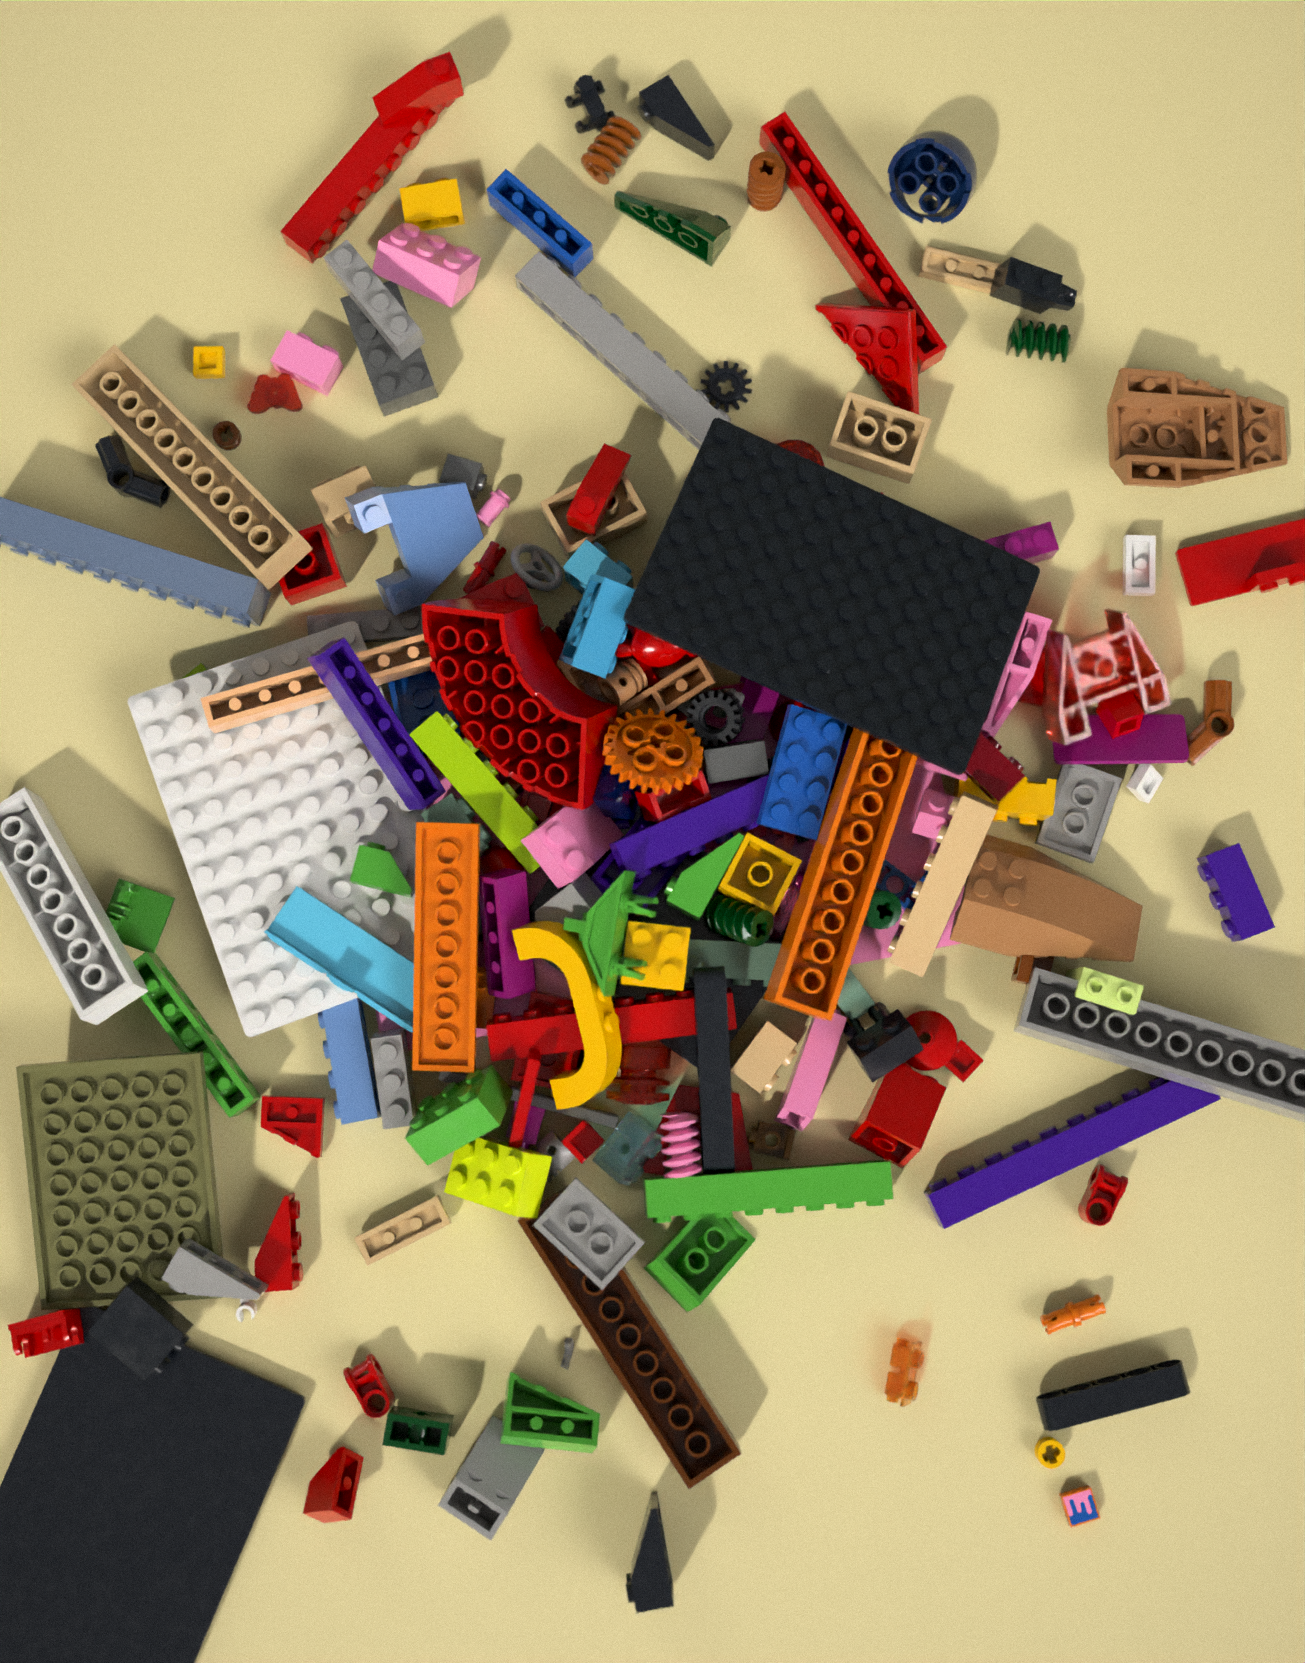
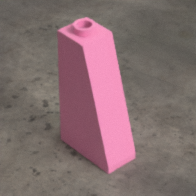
(810, 1072)

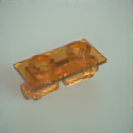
(903, 1384)

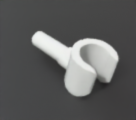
(246, 1303)

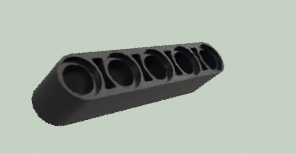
(1112, 1395)

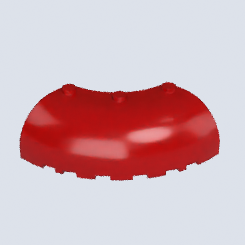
(516, 698)

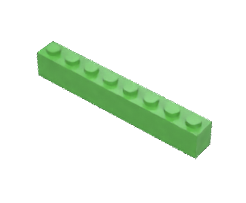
(768, 1189)

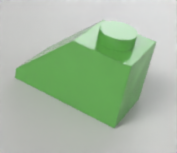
(379, 871)

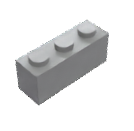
(394, 1078)

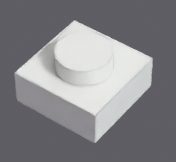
(1144, 782)

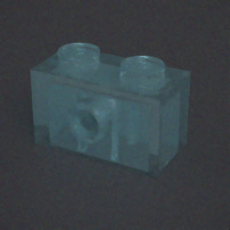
(629, 1149)

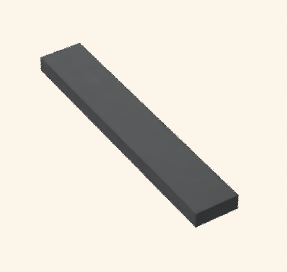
(548, 1103)

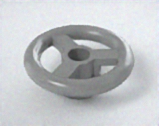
(534, 571)

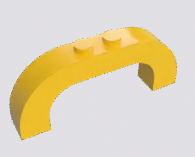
(594, 1011)

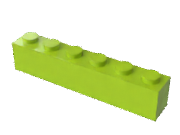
(478, 785)

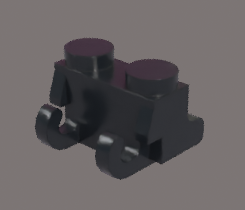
(591, 104)

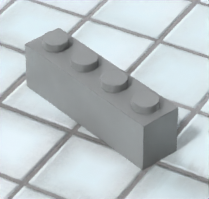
(374, 299)

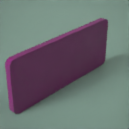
(1159, 740)

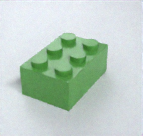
(459, 1114)

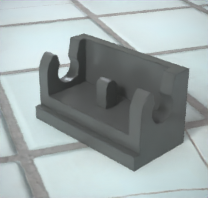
(735, 760)

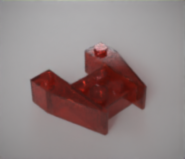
(1094, 671)

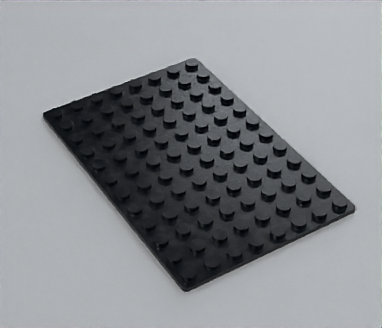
(834, 596)
(133, 1504)

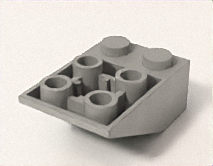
(489, 1480)

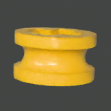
(1040, 1449)

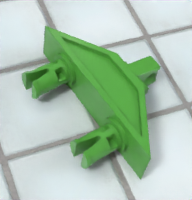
(604, 932)

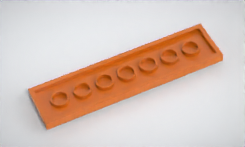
(446, 946)

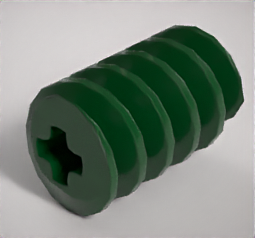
(1038, 339)
(883, 910)
(739, 920)

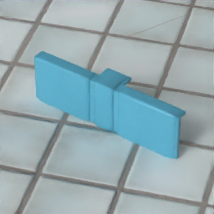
(347, 955)

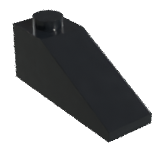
(672, 117)

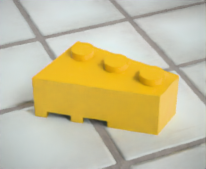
(1027, 802)

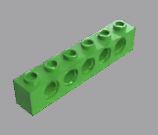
(193, 1034)

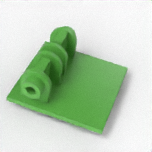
(138, 915)

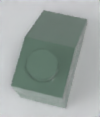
(854, 998)

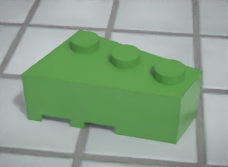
(545, 1419)

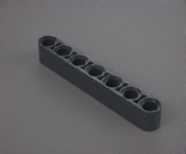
(713, 1069)

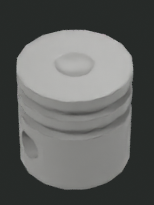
(562, 1156)

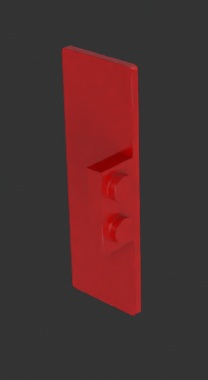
(1244, 563)

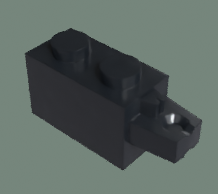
(1031, 287)

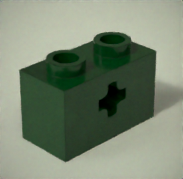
(418, 1430)

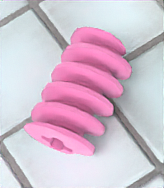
(681, 1144)

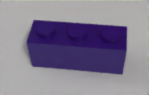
(1235, 893)

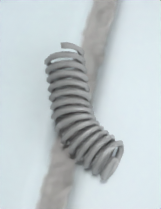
(568, 1351)

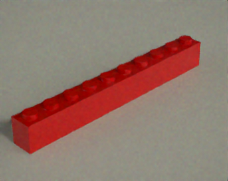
(846, 232)

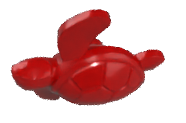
(650, 652)

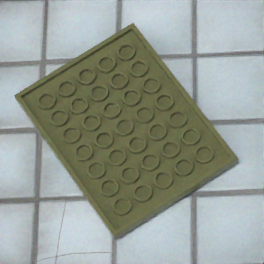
(117, 1173)

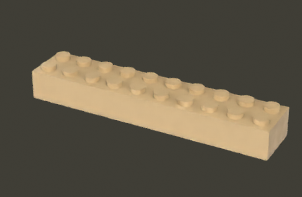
(192, 467)

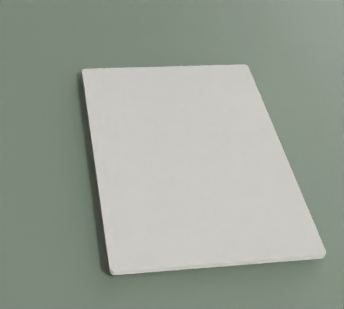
(273, 813)

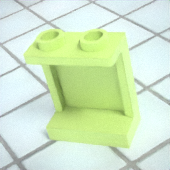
(1106, 990)

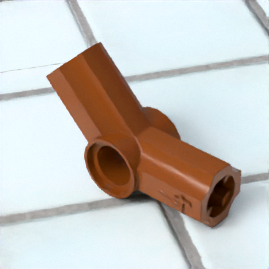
(1216, 705)

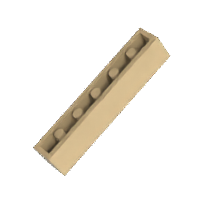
(943, 883)

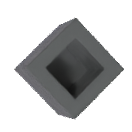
(464, 470)

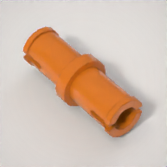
(1073, 1314)

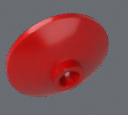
(942, 1043)

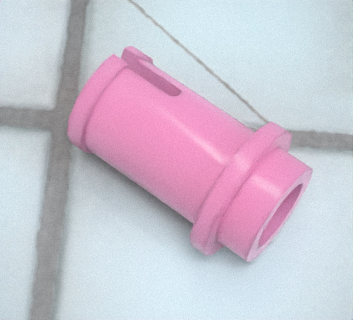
(493, 507)

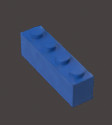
(540, 223)

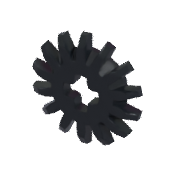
(722, 376)

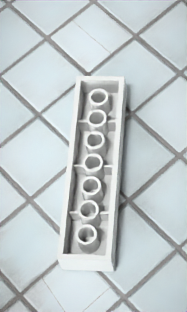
(64, 911)

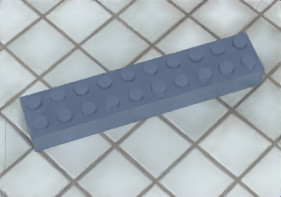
(132, 564)

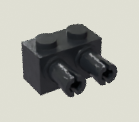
(882, 1044)

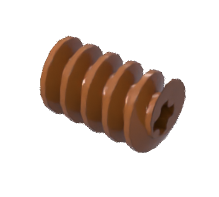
(608, 146)
(765, 181)

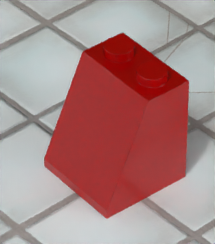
(898, 1115)

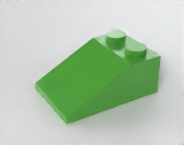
(699, 882)
(699, 1258)

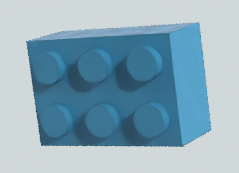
(598, 626)

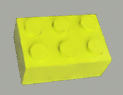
(499, 1176)

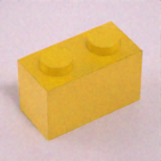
(432, 204)

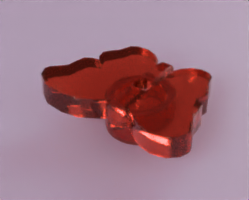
(264, 397)

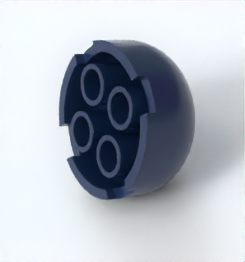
(942, 166)

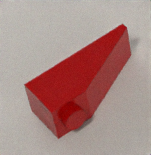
(420, 89)
(597, 489)

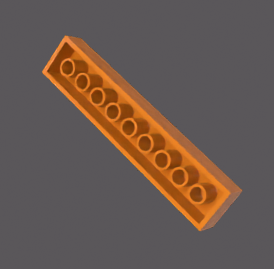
(841, 877)

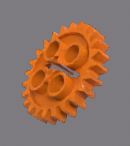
(653, 751)

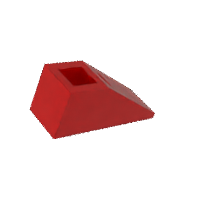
(278, 1258)

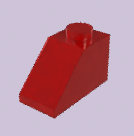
(334, 1488)

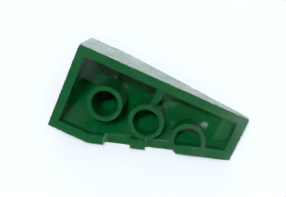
(685, 227)

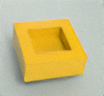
(209, 362)

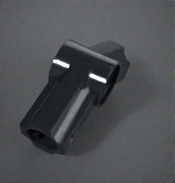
(119, 465)

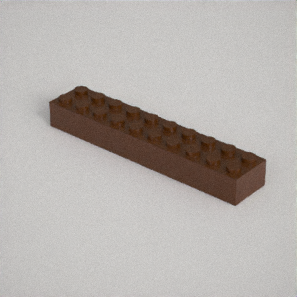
(644, 1362)

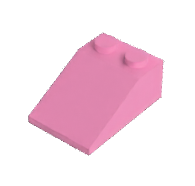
(571, 842)

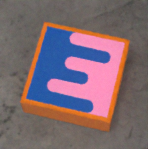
(1079, 1506)

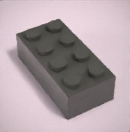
(395, 381)

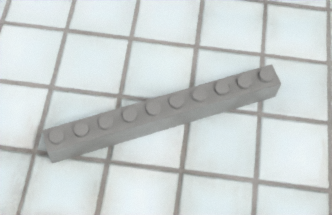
(618, 349)

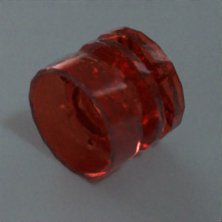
(639, 1075)

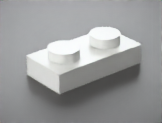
(1139, 565)

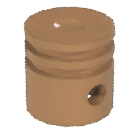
(625, 680)

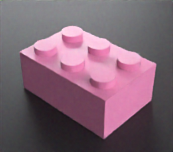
(426, 264)

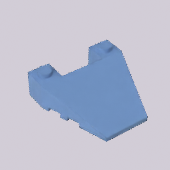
(432, 532)

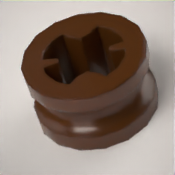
(230, 444)

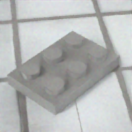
(1080, 811)
(589, 1233)

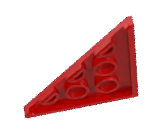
(883, 345)

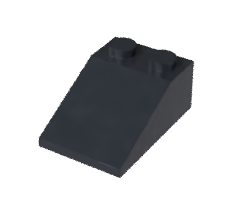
(650, 1577)

